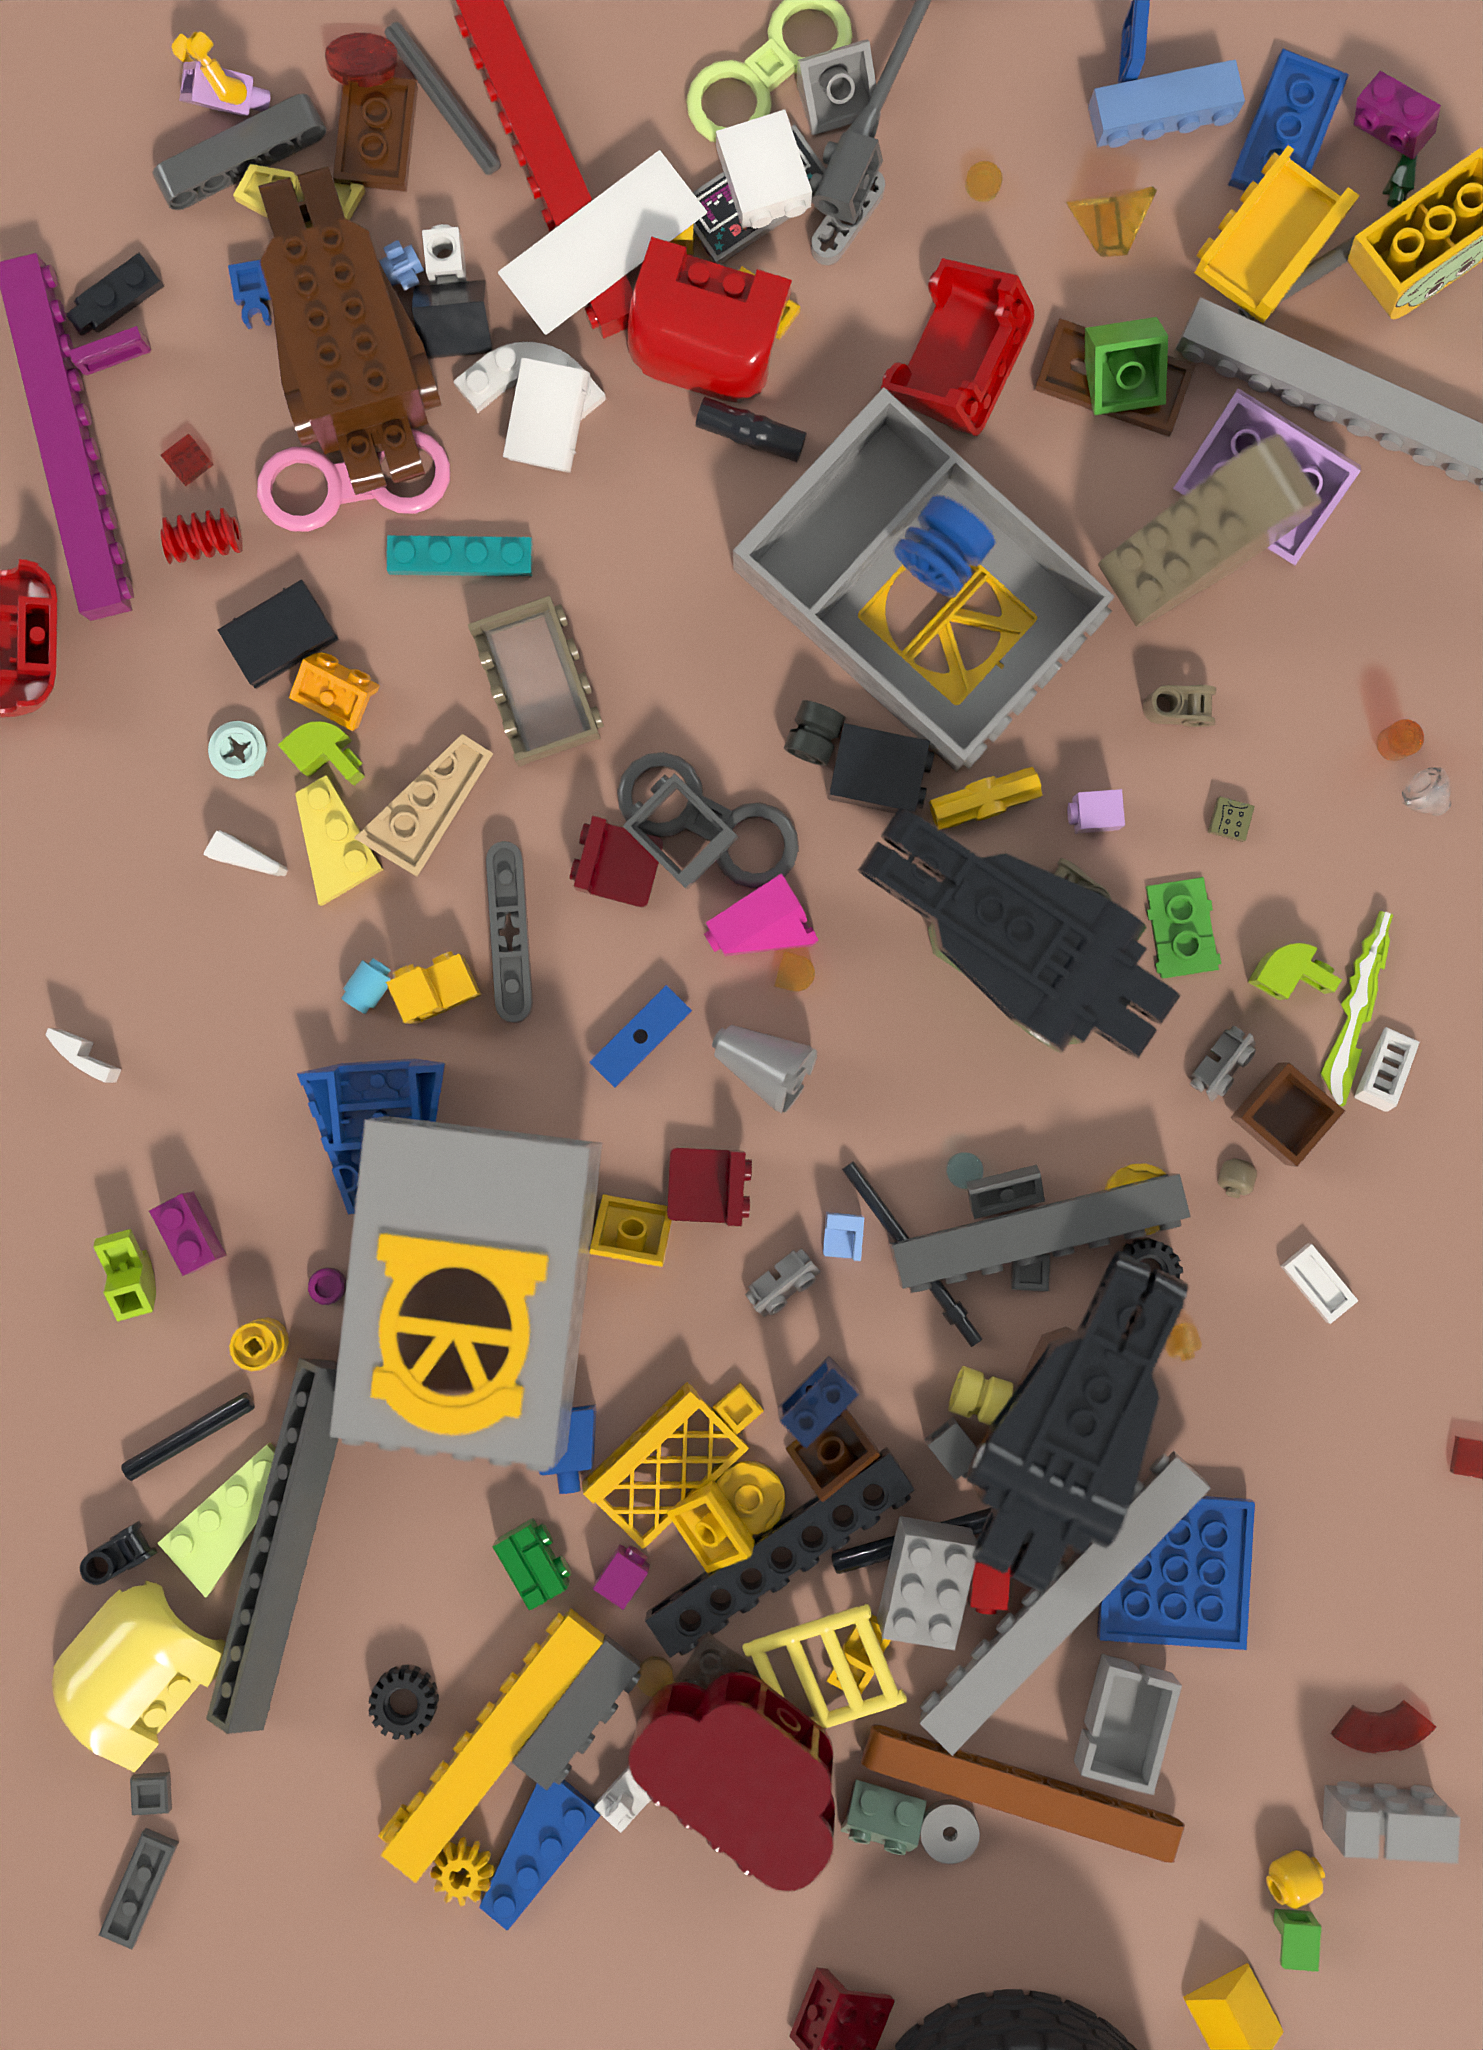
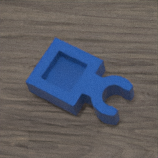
(250, 290)

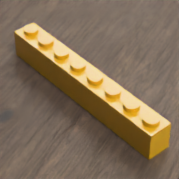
(492, 1745)

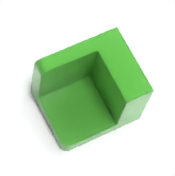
(1299, 1939)

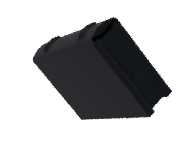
(277, 634)

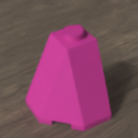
(761, 922)

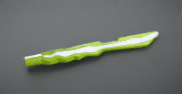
(1358, 1005)

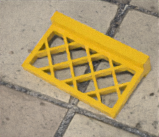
(642, 1444)

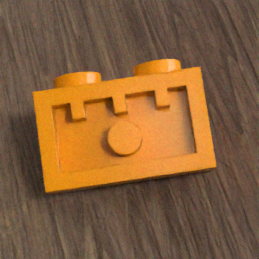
(333, 689)

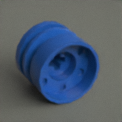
(944, 545)

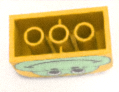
(1424, 240)

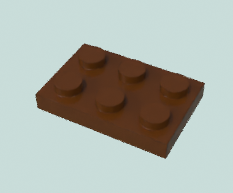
(376, 134)

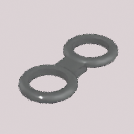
(695, 822)

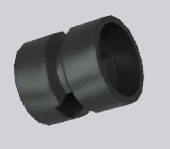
(814, 733)

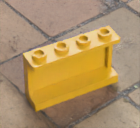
(1272, 236)

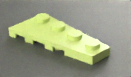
(220, 1525)

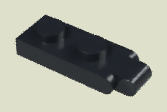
(114, 296)

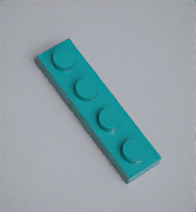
(459, 555)

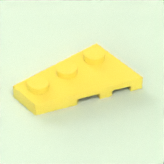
(249, 194)
(329, 832)

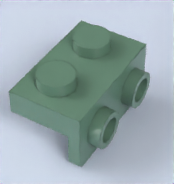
(884, 1817)

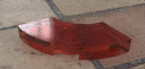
(1383, 1731)

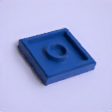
(1134, 41)

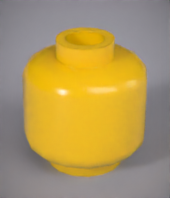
(1295, 1879)

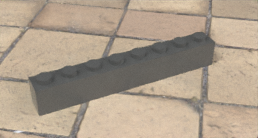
(1040, 1230)

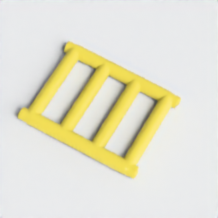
(826, 1628)

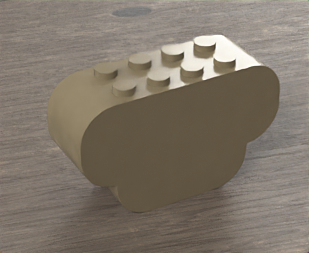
(1211, 531)

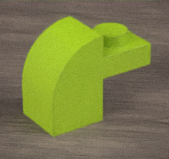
(316, 744)
(1286, 965)
(130, 1275)

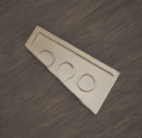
(423, 811)

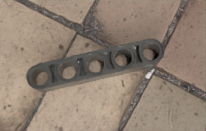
(227, 155)

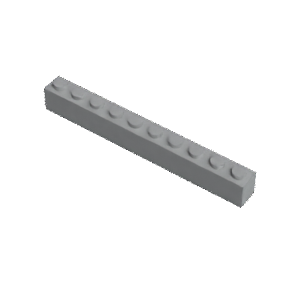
(1334, 390)
(1053, 1614)

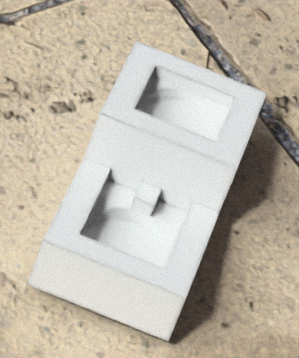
(76, 1051)

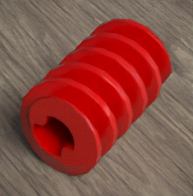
(200, 536)

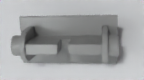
(1233, 1053)
(795, 1277)

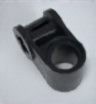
(121, 1552)

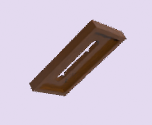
(1065, 384)

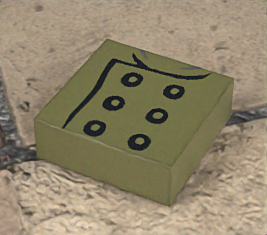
(1231, 819)

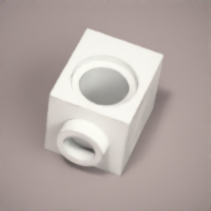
(447, 269)

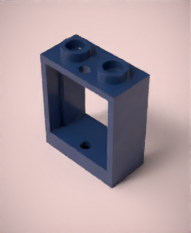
(813, 1411)

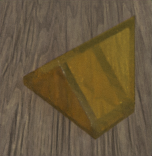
(1113, 218)

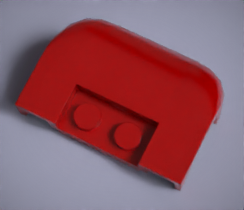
(704, 322)
(27, 638)

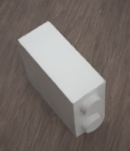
(764, 170)

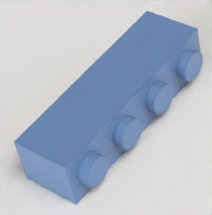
(1166, 104)

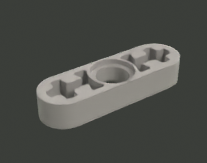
(829, 224)

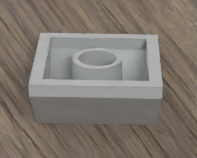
(836, 85)

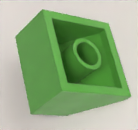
(1126, 365)

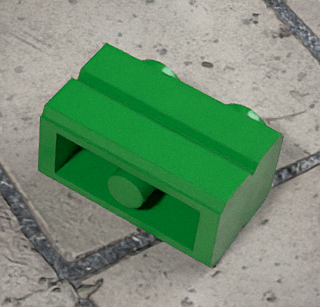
(532, 1563)

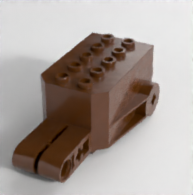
(342, 336)

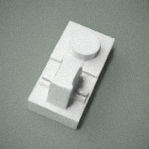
(622, 1801)

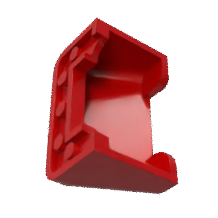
(966, 346)

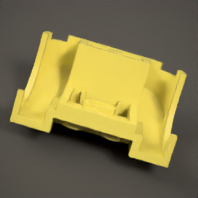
(131, 1674)

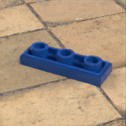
(624, 1053)

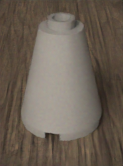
(766, 1063)

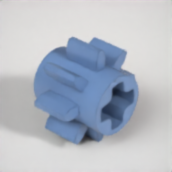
(401, 265)

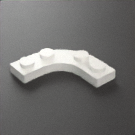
(501, 368)

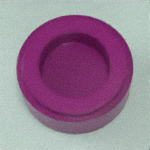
(327, 1286)

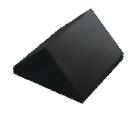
(453, 318)

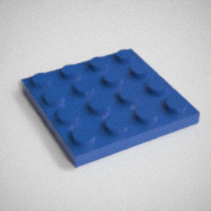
(1190, 1584)

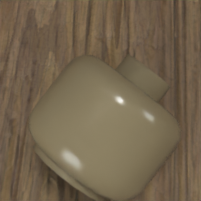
(1237, 1177)

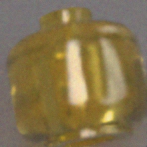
(1183, 1342)

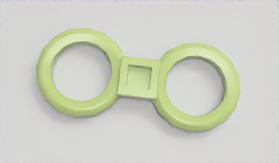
(766, 66)

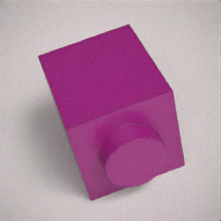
(622, 1575)

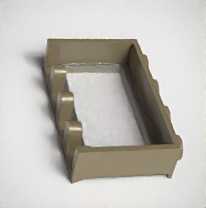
(536, 680)

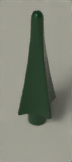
(1401, 181)

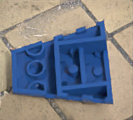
(357, 1091)

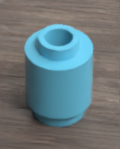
(366, 985)

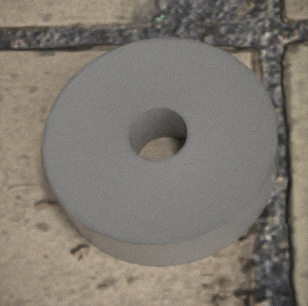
(955, 1847)

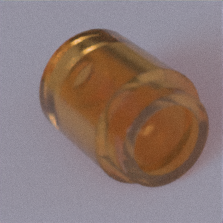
(1400, 740)

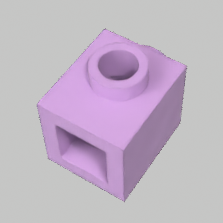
(1096, 811)

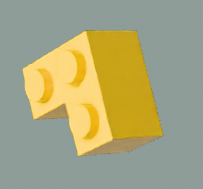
(433, 990)

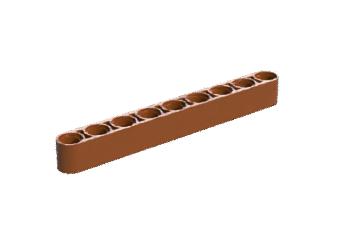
(1023, 1793)

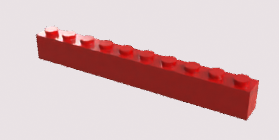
(537, 136)

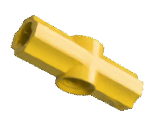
(985, 798)

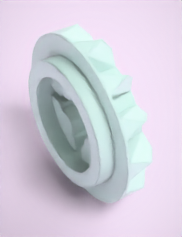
(221, 746)

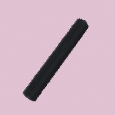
(187, 1436)

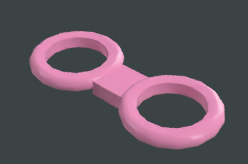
(340, 486)

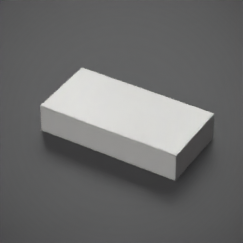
(1319, 1283)

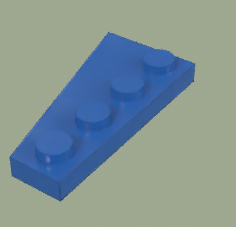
(540, 1843)

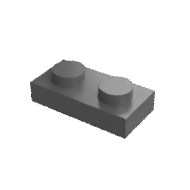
(1005, 1191)

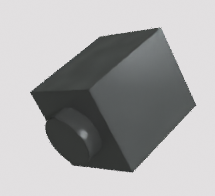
(952, 1448)

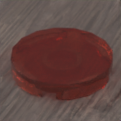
(361, 59)

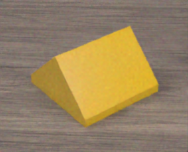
(631, 1231)
(712, 1528)
(1234, 2013)

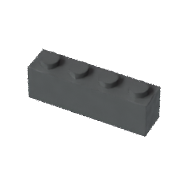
(577, 1713)

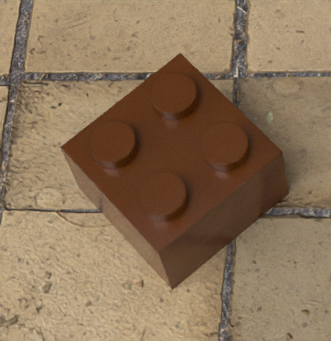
(1287, 1114)

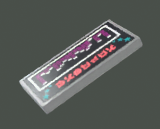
(720, 228)

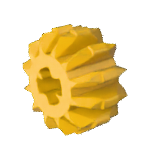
(474, 1879)

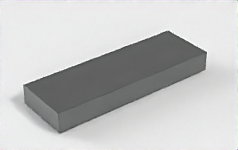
(138, 1888)

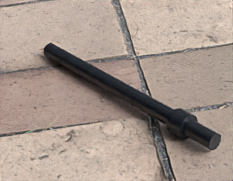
(953, 1311)

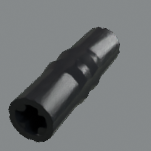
(750, 429)

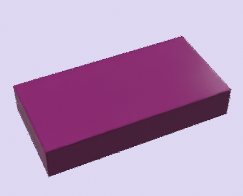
(110, 351)

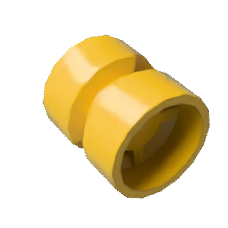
(259, 1343)

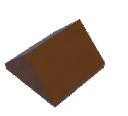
(834, 1455)

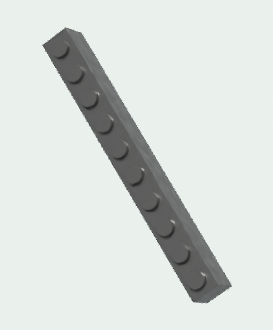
(277, 1553)

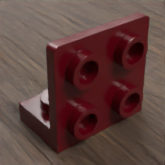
(839, 2017)

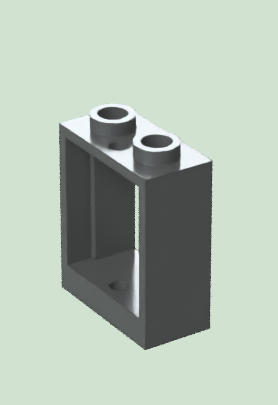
(641, 812)

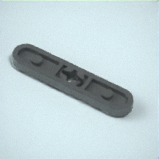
(507, 896)

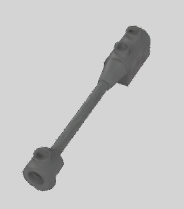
(858, 155)

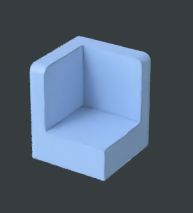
(843, 1235)

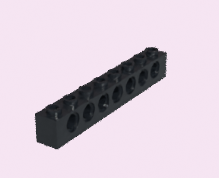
(681, 1637)

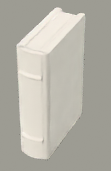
(546, 414)

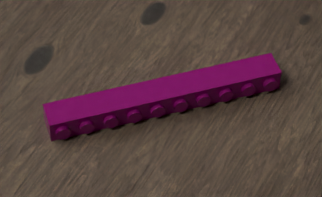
(64, 437)

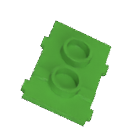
(1182, 928)

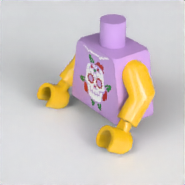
(210, 85)

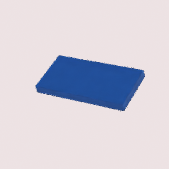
(1291, 113)

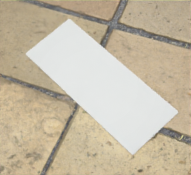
(601, 242)

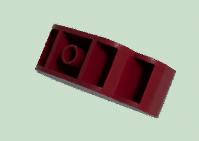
(741, 1775)

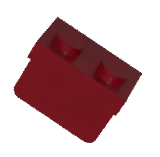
(614, 864)
(708, 1186)

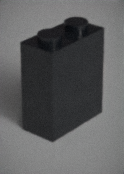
(880, 770)

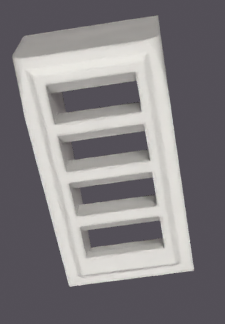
(235, 852)
(1376, 1097)

